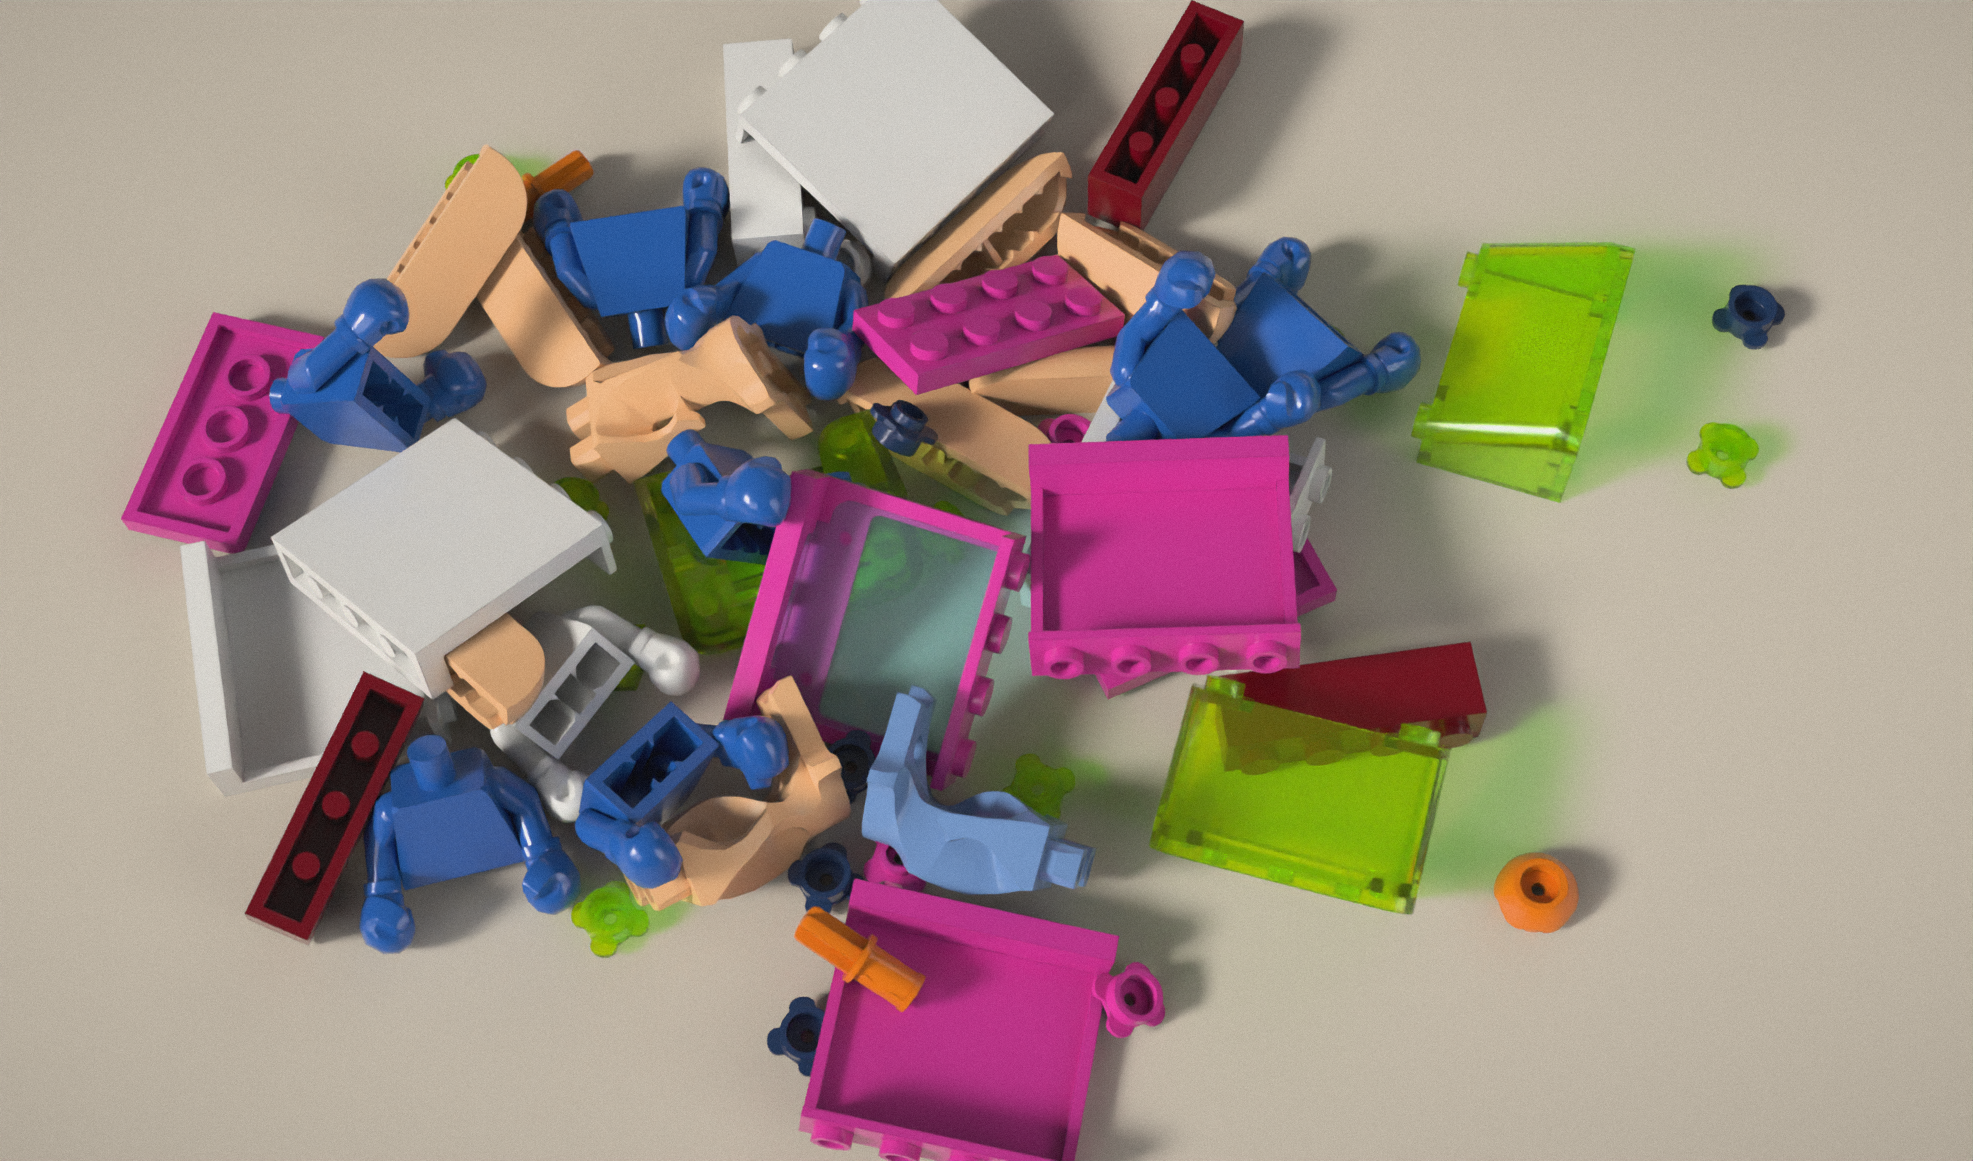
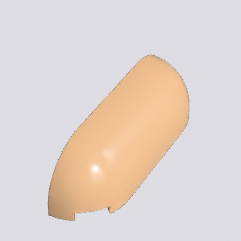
(994, 230)
(456, 251)
(1126, 267)
(541, 319)
(1051, 385)
(978, 443)
(497, 672)

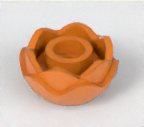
(1533, 912)

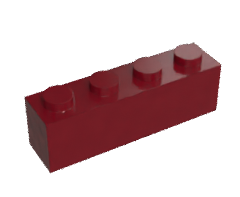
(1165, 117)
(1381, 691)
(335, 809)

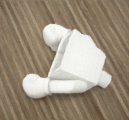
(584, 662)

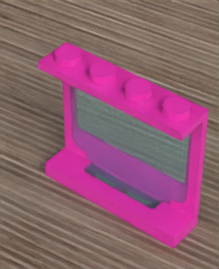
(876, 600)

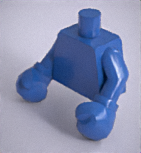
(636, 259)
(797, 300)
(1282, 333)
(1180, 384)
(357, 395)
(728, 497)
(654, 777)
(450, 821)

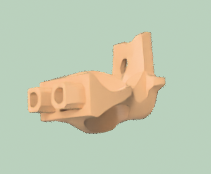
(649, 400)
(744, 843)

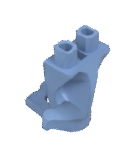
(967, 847)

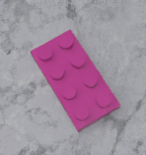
(986, 323)
(219, 438)

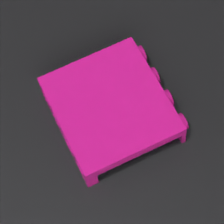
(1162, 557)
(986, 1052)

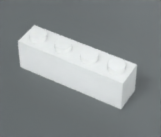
(763, 194)

